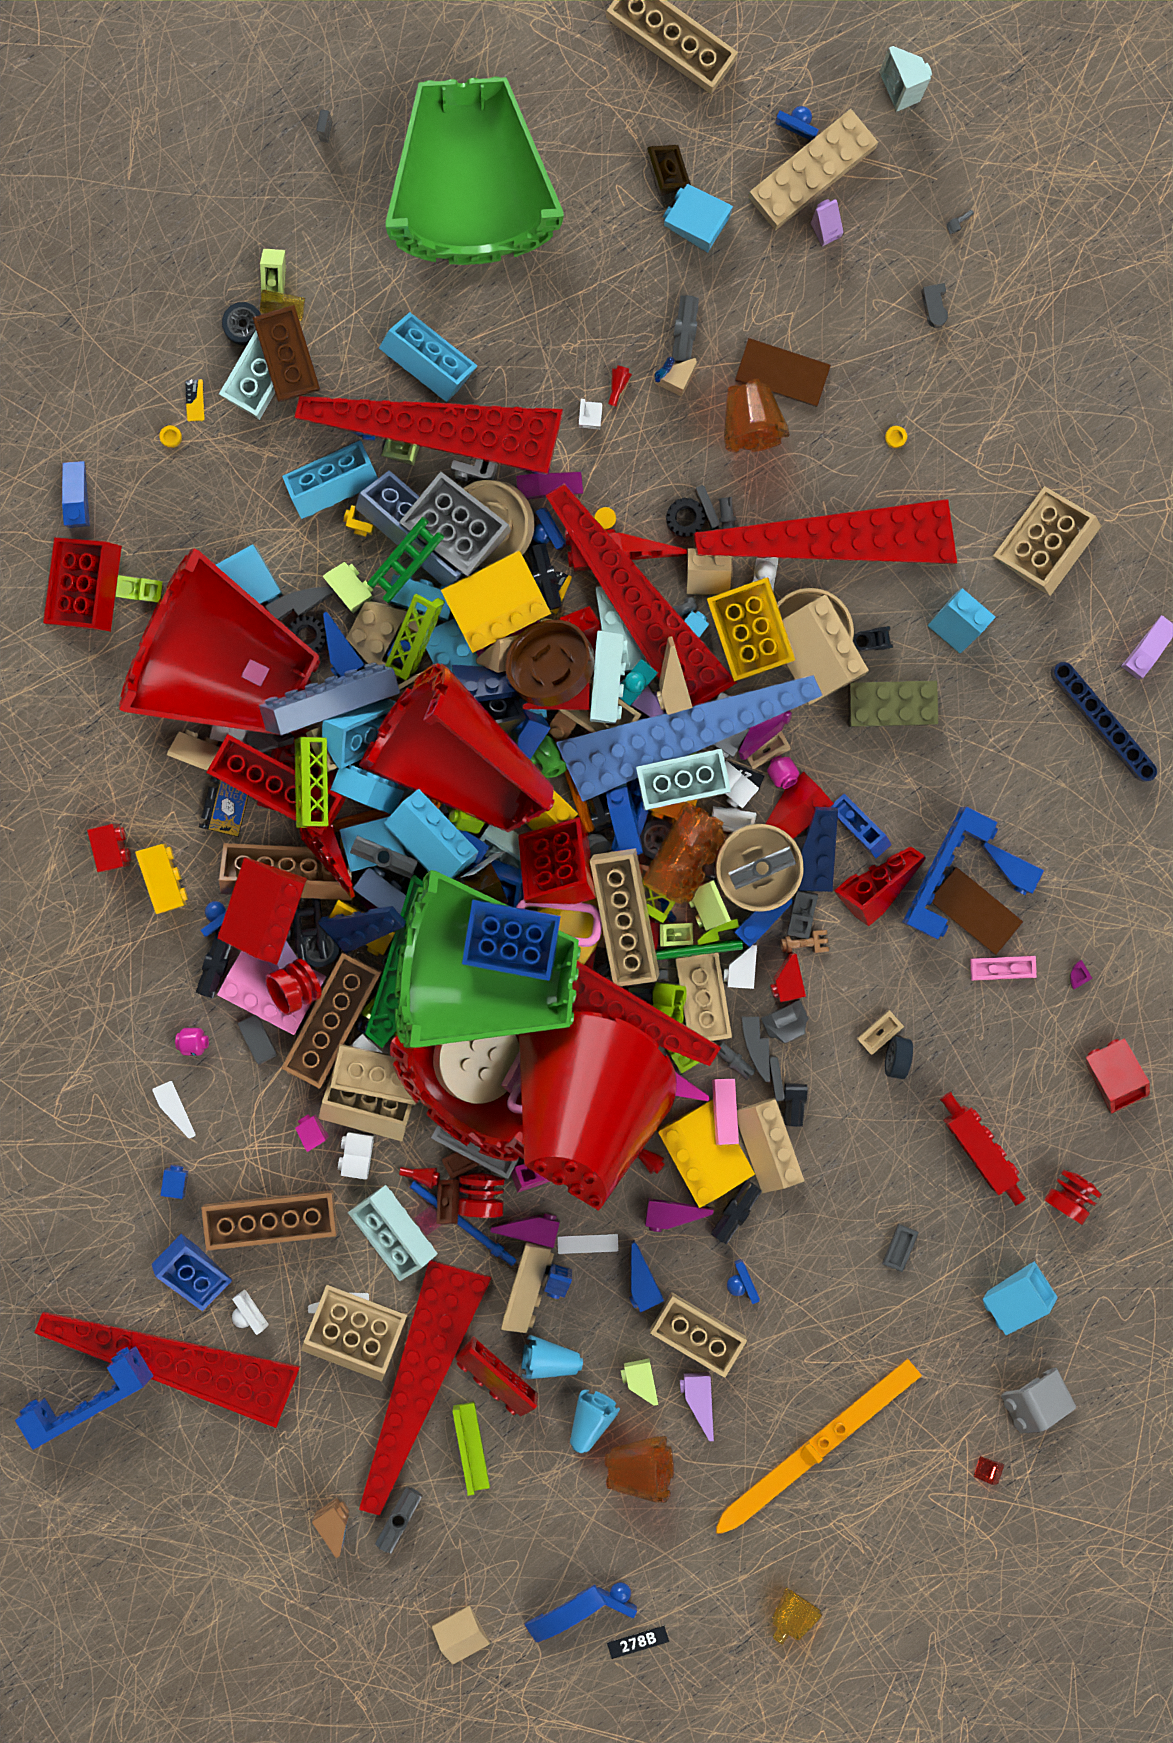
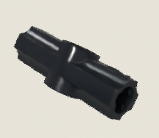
(545, 575)
(213, 967)
(736, 1212)

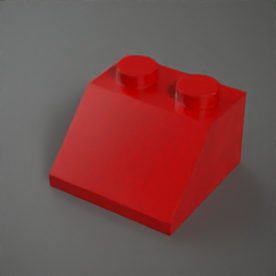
(586, 622)
(788, 980)

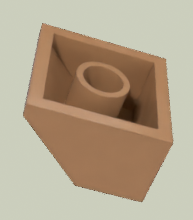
(332, 1524)

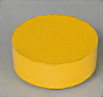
(170, 436)
(895, 437)
(606, 517)

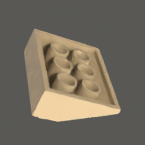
(1048, 540)
(822, 647)
(354, 1333)

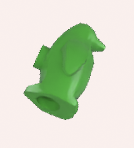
(549, 758)

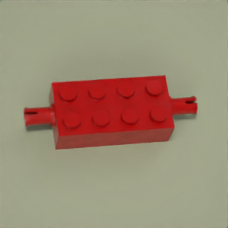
(979, 1147)

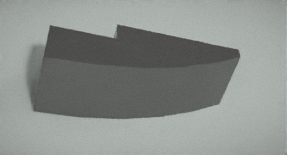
(299, 601)
(757, 1046)

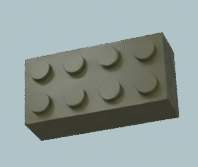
(893, 704)

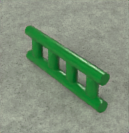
(419, 558)
(692, 950)

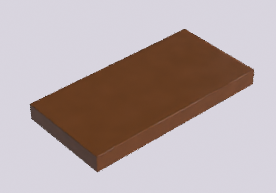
(286, 353)
(783, 372)
(976, 910)

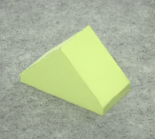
(400, 451)
(676, 934)

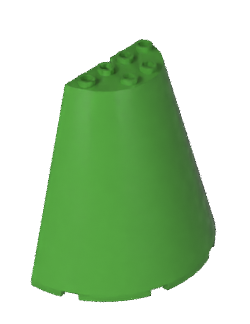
(470, 177)
(460, 1002)

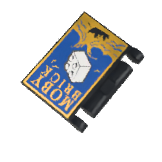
(224, 808)

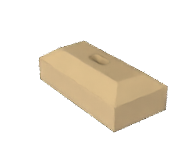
(778, 746)
(890, 1027)

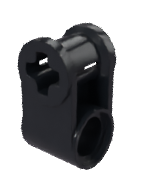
(876, 639)

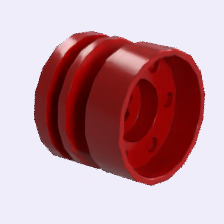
(293, 986)
(481, 1196)
(1073, 1196)

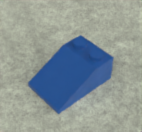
(190, 1272)

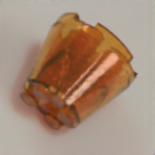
(753, 418)
(641, 1469)

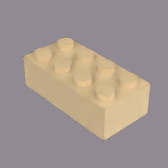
(698, 1334)

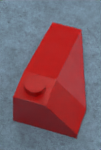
(642, 548)
(797, 806)
(329, 854)
(875, 890)

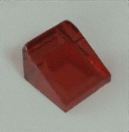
(988, 1470)

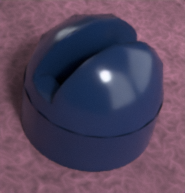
(359, 1023)

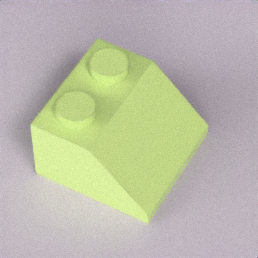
(348, 586)
(709, 906)

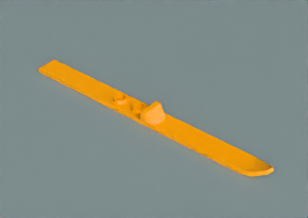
(818, 1446)

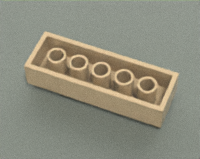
(675, 39)
(813, 169)
(624, 917)

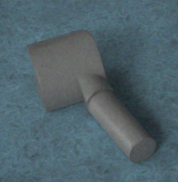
(954, 225)

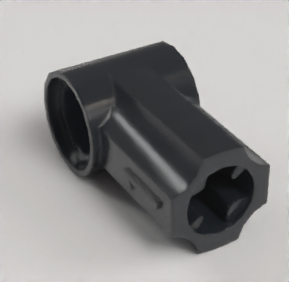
(600, 812)
(795, 1098)

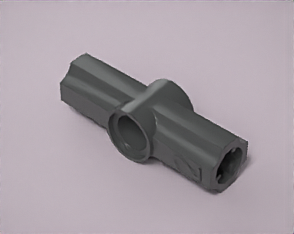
(685, 328)
(370, 851)
(776, 862)
(392, 1531)

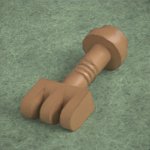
(788, 944)

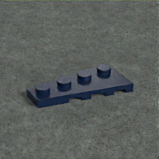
(484, 682)
(819, 851)
(361, 928)

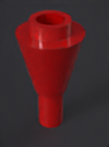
(619, 380)
(651, 1161)
(425, 1176)

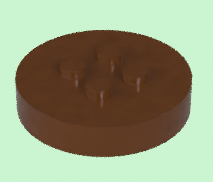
(550, 663)

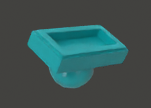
(637, 681)

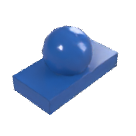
(798, 122)
(548, 530)
(214, 912)
(739, 1284)
(618, 1599)

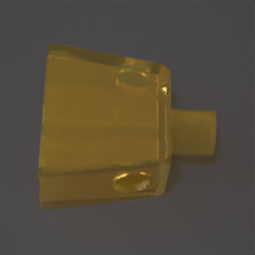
(794, 1616)

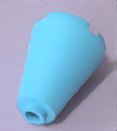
(548, 1359)
(591, 1419)

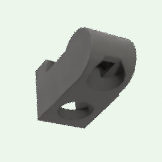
(933, 305)

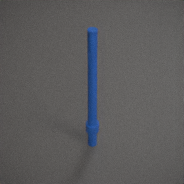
(496, 1249)

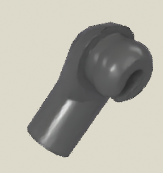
(688, 606)

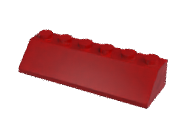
(267, 780)

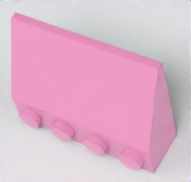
(248, 989)

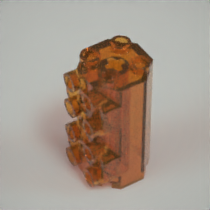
(687, 846)

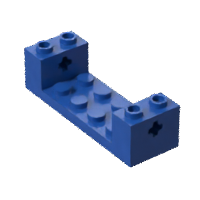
(967, 822)
(40, 1423)

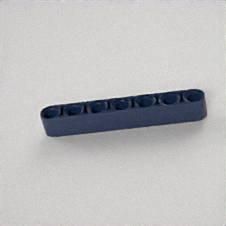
(1113, 725)

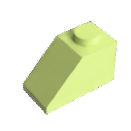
(273, 270)
(640, 1379)

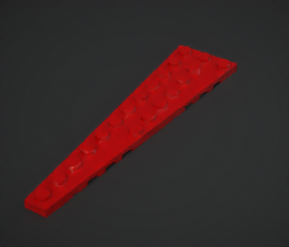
(488, 433)
(883, 534)
(639, 603)
(603, 996)
(436, 1331)
(223, 1377)

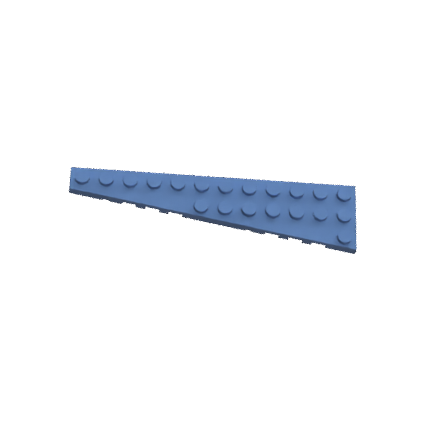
(612, 754)

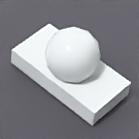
(765, 568)
(733, 818)
(247, 1313)

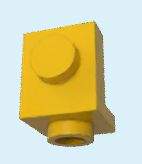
(360, 528)

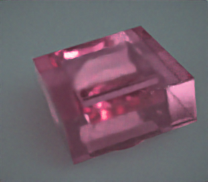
(427, 1220)

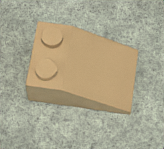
(673, 689)

